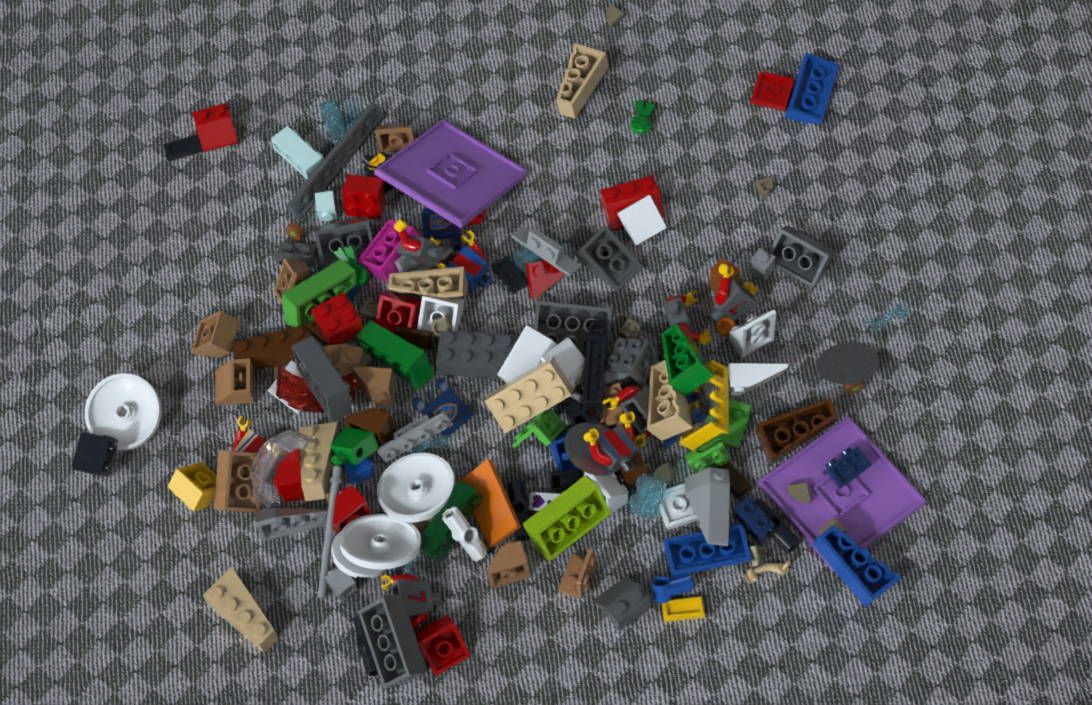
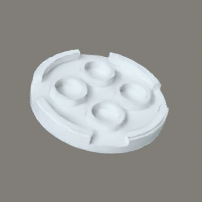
(348, 567)

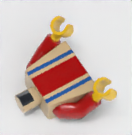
(246, 439)

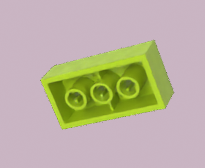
(567, 518)

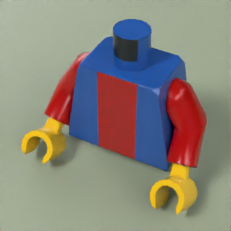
(473, 261)

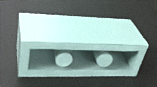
(296, 151)

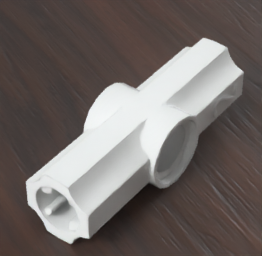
(464, 533)

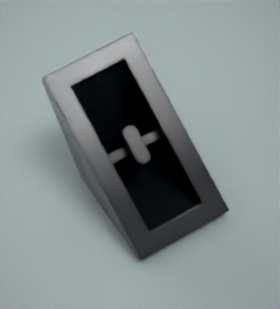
(561, 480)

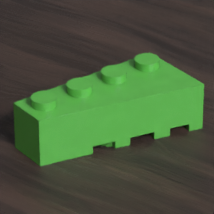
(315, 290)

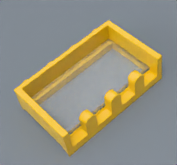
(715, 403)

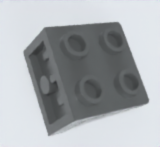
(633, 357)

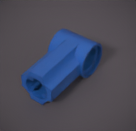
(666, 587)

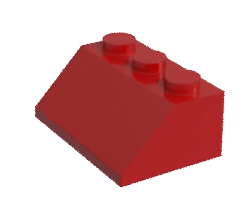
(623, 195)

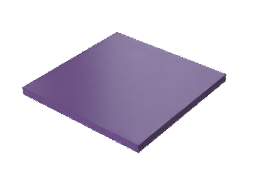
(451, 173)
(865, 506)

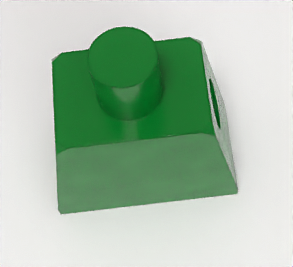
(353, 446)

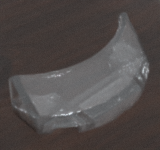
(267, 461)

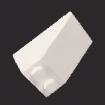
(753, 334)
(747, 376)

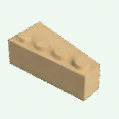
(580, 79)
(667, 407)
(316, 460)
(237, 606)

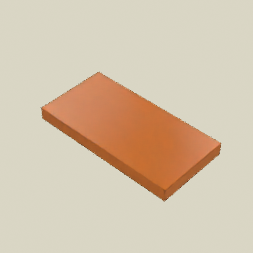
(495, 512)

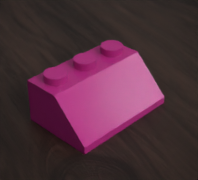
(382, 251)

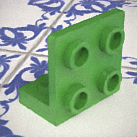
(738, 418)
(544, 426)
(708, 455)

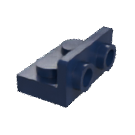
(847, 467)
(753, 520)

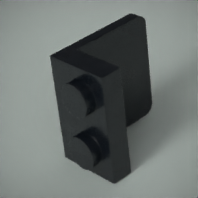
(94, 454)

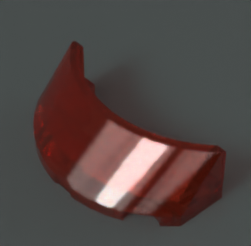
(298, 394)

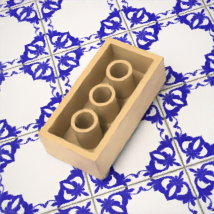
(529, 395)

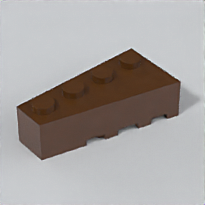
(270, 348)
(791, 430)

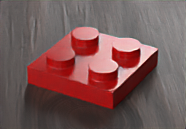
(772, 91)

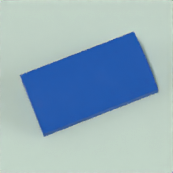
(811, 90)
(693, 554)

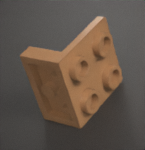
(577, 574)

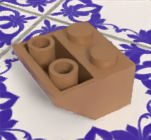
(234, 383)

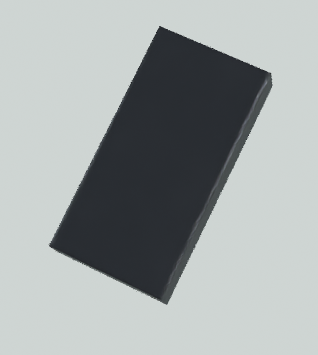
(183, 148)
(509, 275)

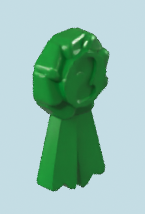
(641, 123)
(348, 254)

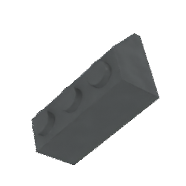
(342, 234)
(801, 256)

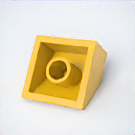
(194, 485)

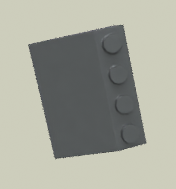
(571, 321)

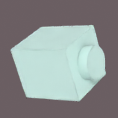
(326, 206)

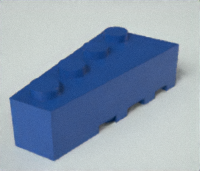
(855, 565)

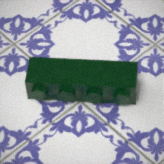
(437, 536)

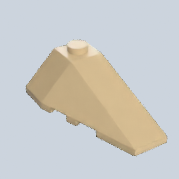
(435, 282)

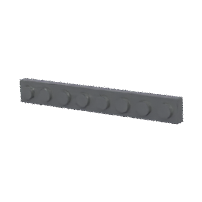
(335, 160)

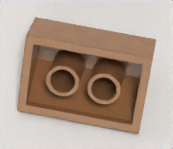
(234, 483)

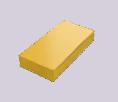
(683, 609)

